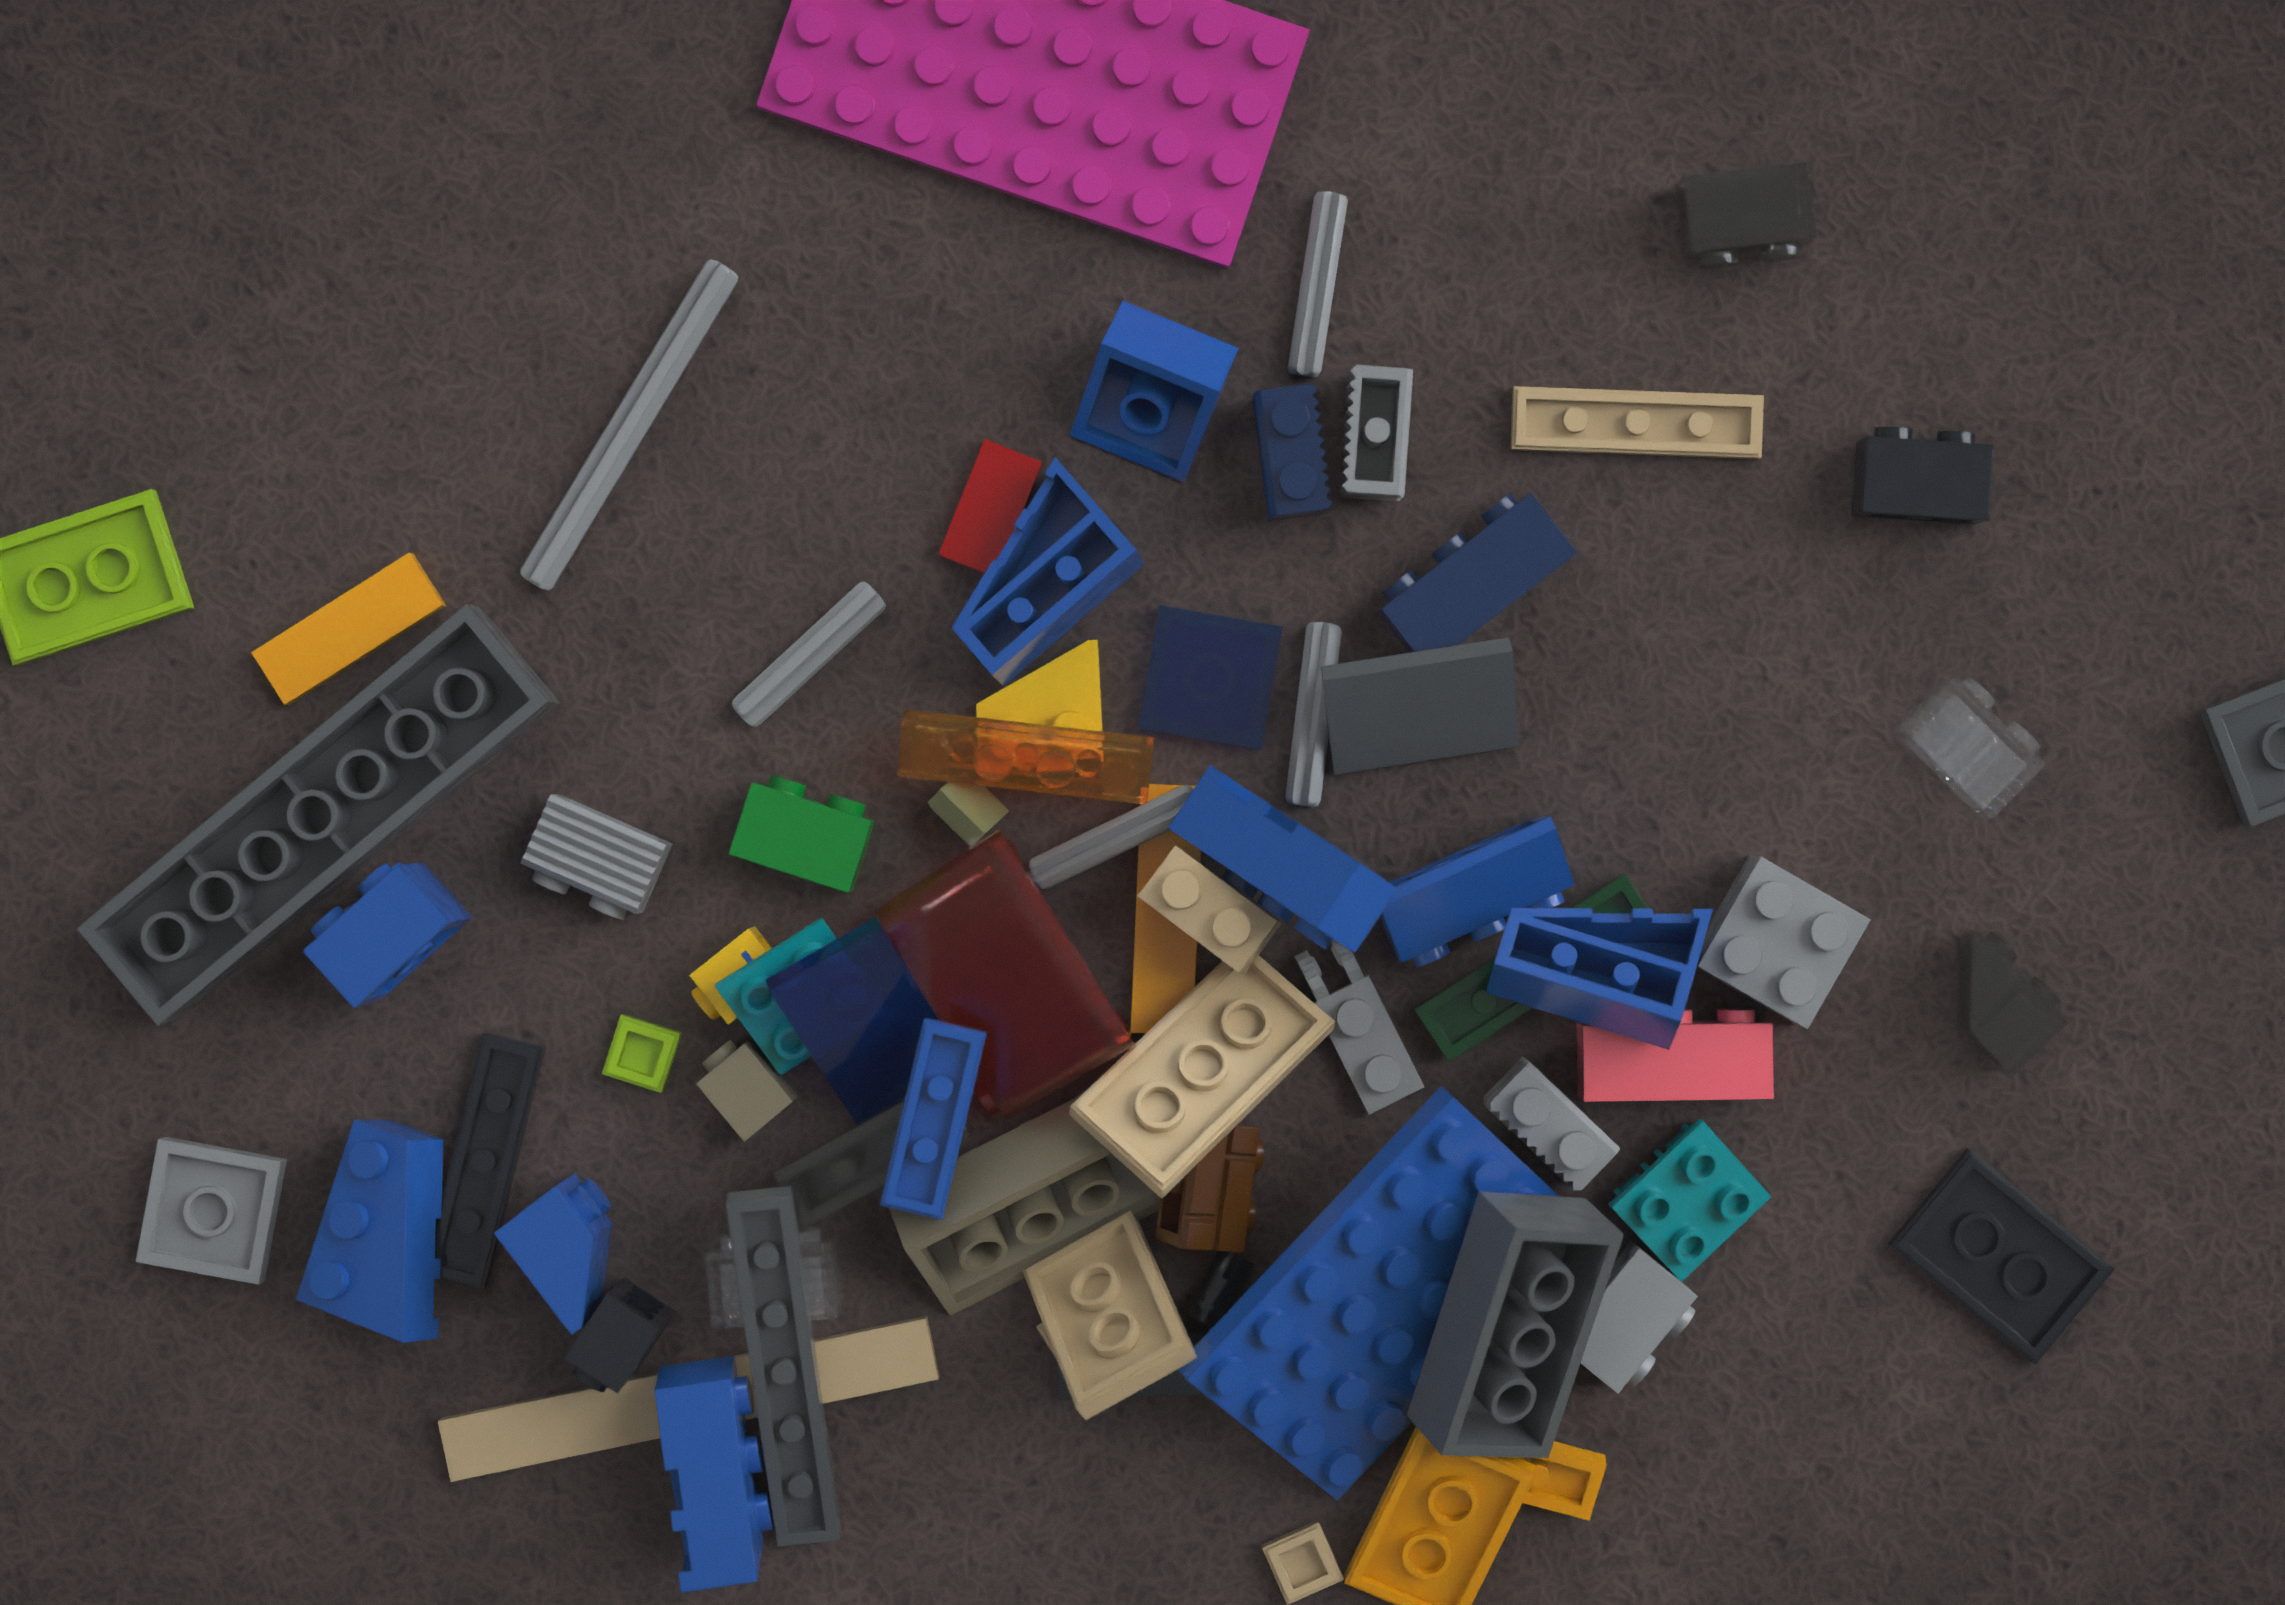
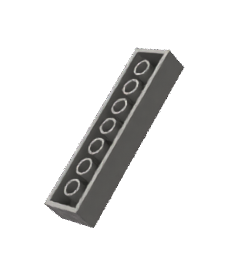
(318, 815)

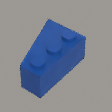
(378, 1233)

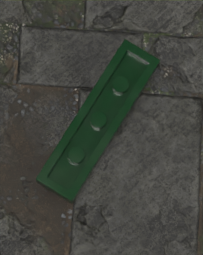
(1464, 1011)

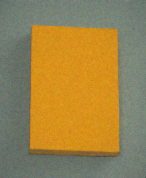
(1438, 1526)

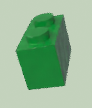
(802, 834)

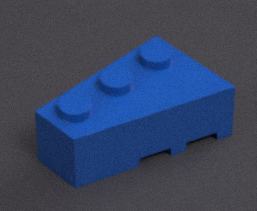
(1045, 578)
(1284, 860)
(1602, 967)
(713, 1471)

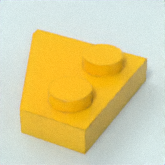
(1054, 695)

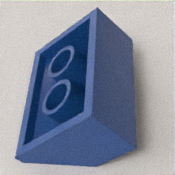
(1476, 890)

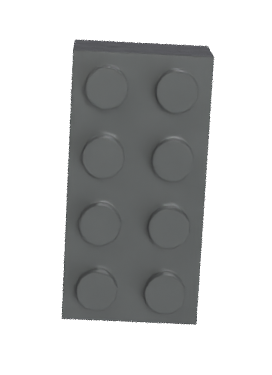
(1514, 1325)

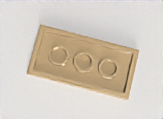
(1201, 1071)

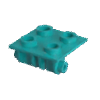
(756, 1007)
(1689, 1199)

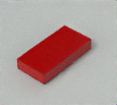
(990, 506)

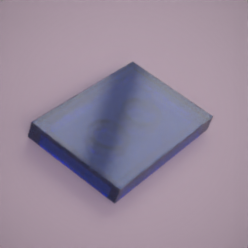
(857, 1016)

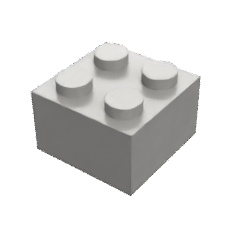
(1780, 941)

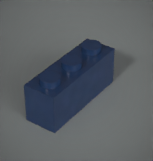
(1476, 576)

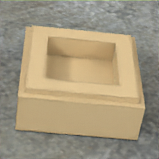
(1302, 1562)

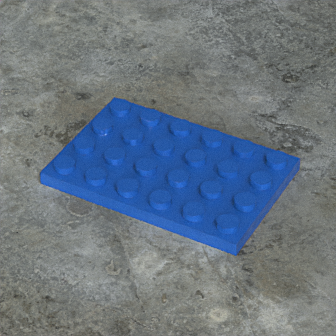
(1343, 1319)

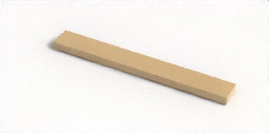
(596, 1421)

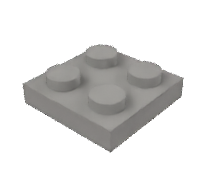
(211, 1210)

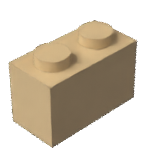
(1209, 910)

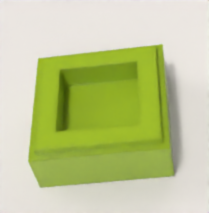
(641, 1053)

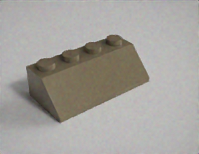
(1019, 1205)

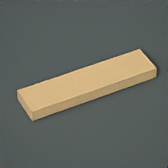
(1637, 422)

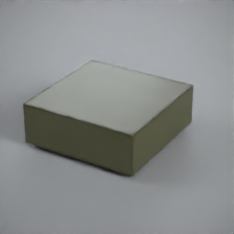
(968, 810)

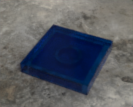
(1210, 677)

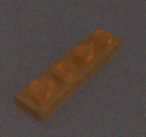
(1025, 756)

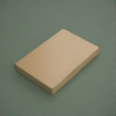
(1108, 1315)

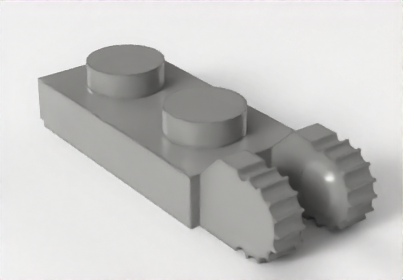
(1363, 1033)

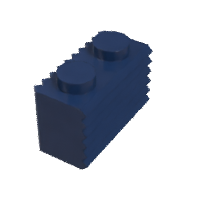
(1291, 452)

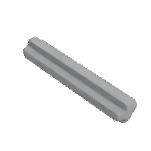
(1317, 284)
(808, 654)
(1310, 723)
(1108, 839)

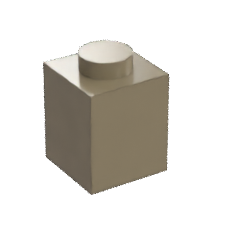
(745, 1087)

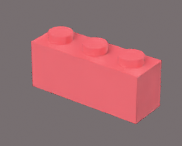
(1705, 1061)

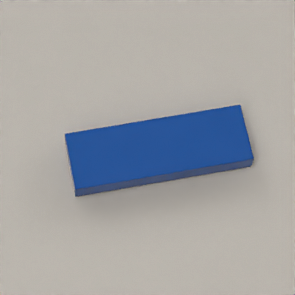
(933, 1118)

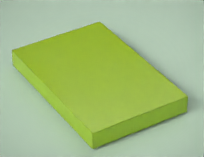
(88, 577)

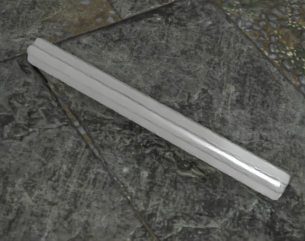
(629, 424)

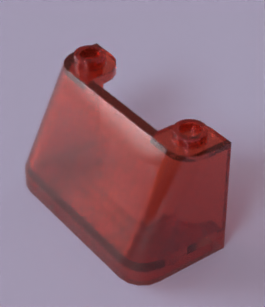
(1005, 967)

